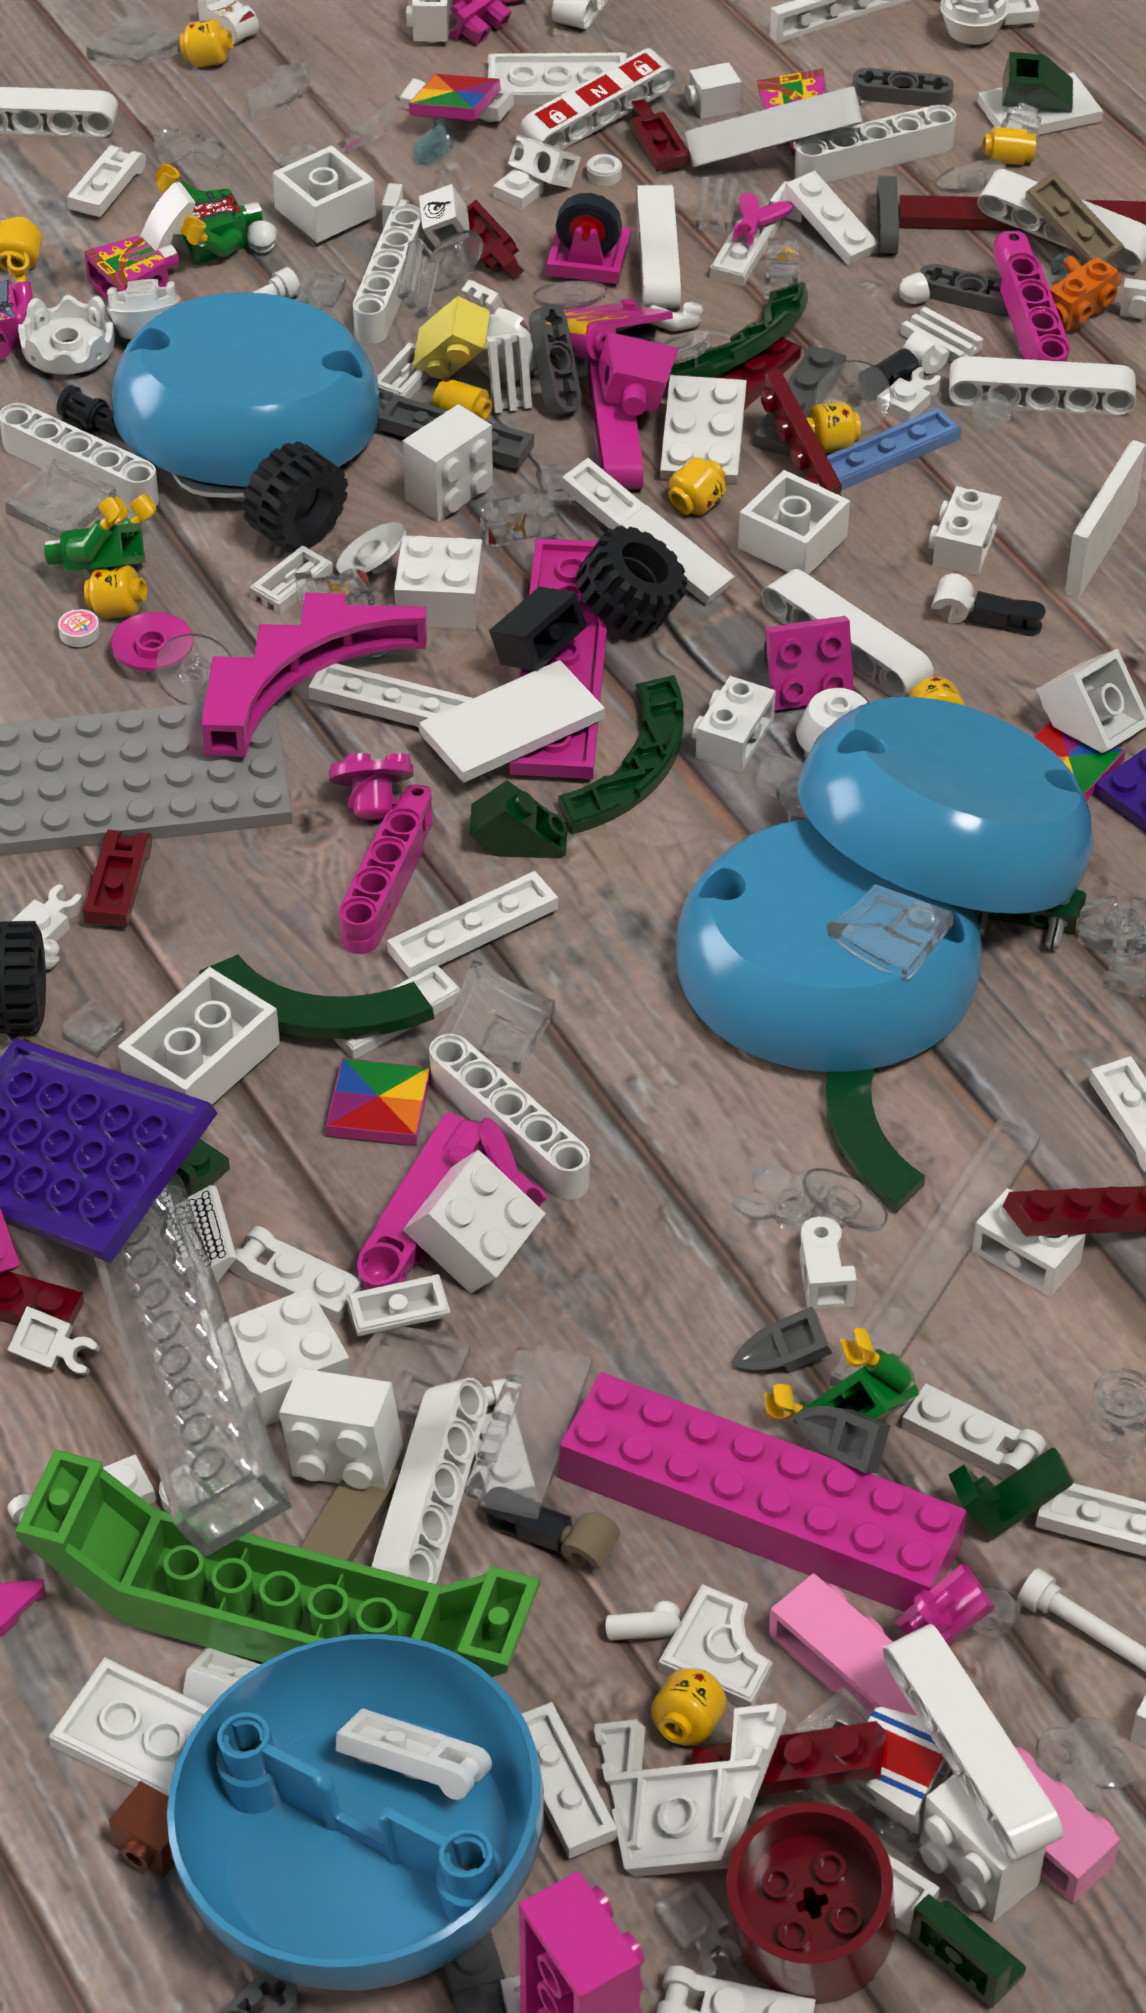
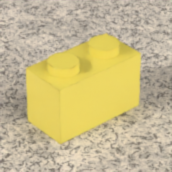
(451, 338)

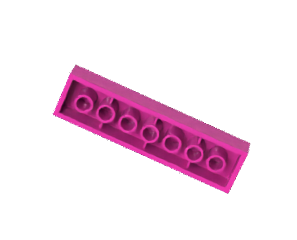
(760, 1493)

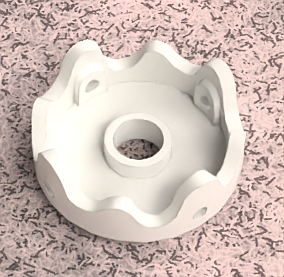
(70, 320)

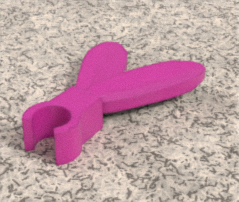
(754, 216)
(501, 1156)

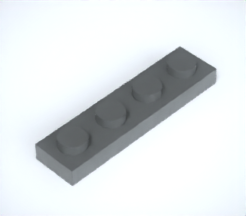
(803, 385)
(407, 416)

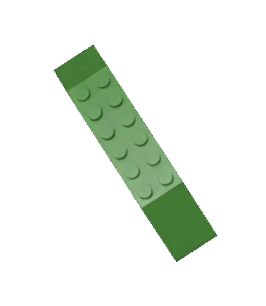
(255, 1592)

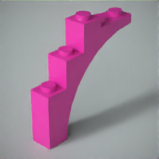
(329, 633)

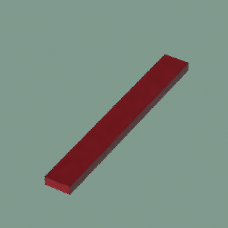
(964, 212)

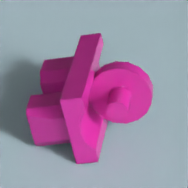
(472, 17)
(949, 1606)

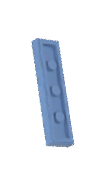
(894, 447)

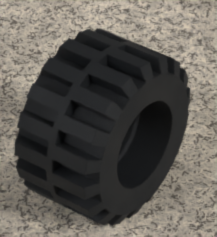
(295, 496)
(631, 580)
(22, 977)

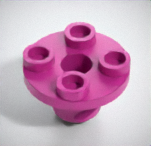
(371, 782)

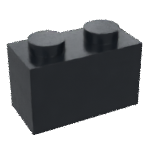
(538, 628)

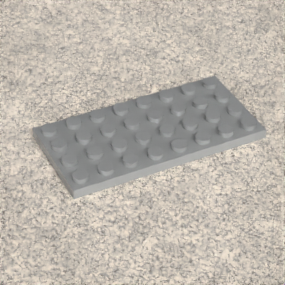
(133, 774)

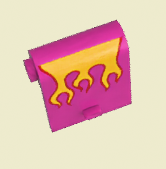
(591, 324)

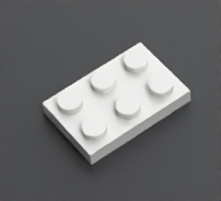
(704, 423)

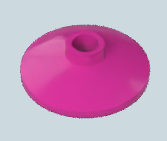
(142, 636)

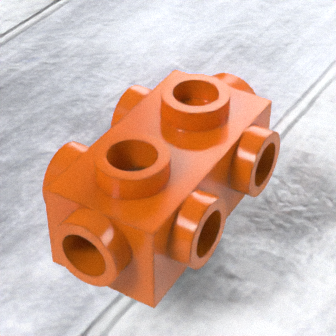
(1084, 291)

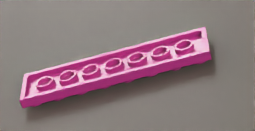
(574, 755)

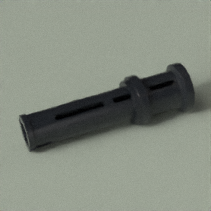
(91, 412)

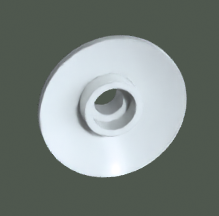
(372, 549)

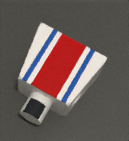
(909, 1768)

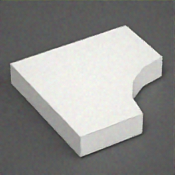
(716, 1641)

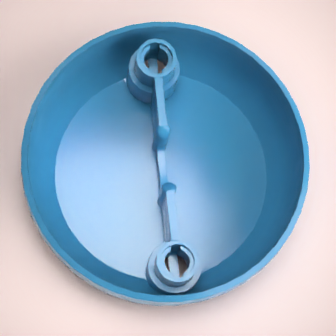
(237, 377)
(949, 805)
(785, 991)
(336, 1862)

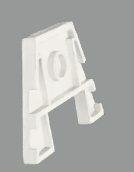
(686, 1813)

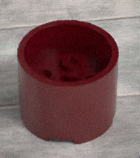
(804, 1859)

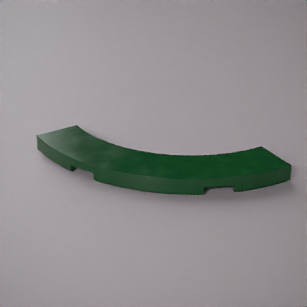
(779, 316)
(641, 768)
(332, 1016)
(863, 1142)

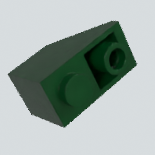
(1036, 82)
(517, 825)

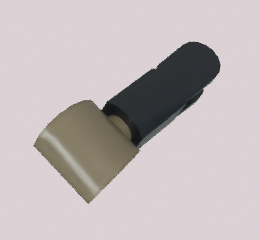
(585, 1542)

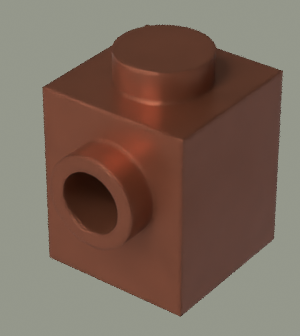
(141, 1830)

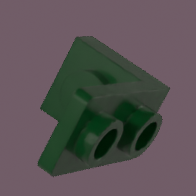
(1015, 1497)

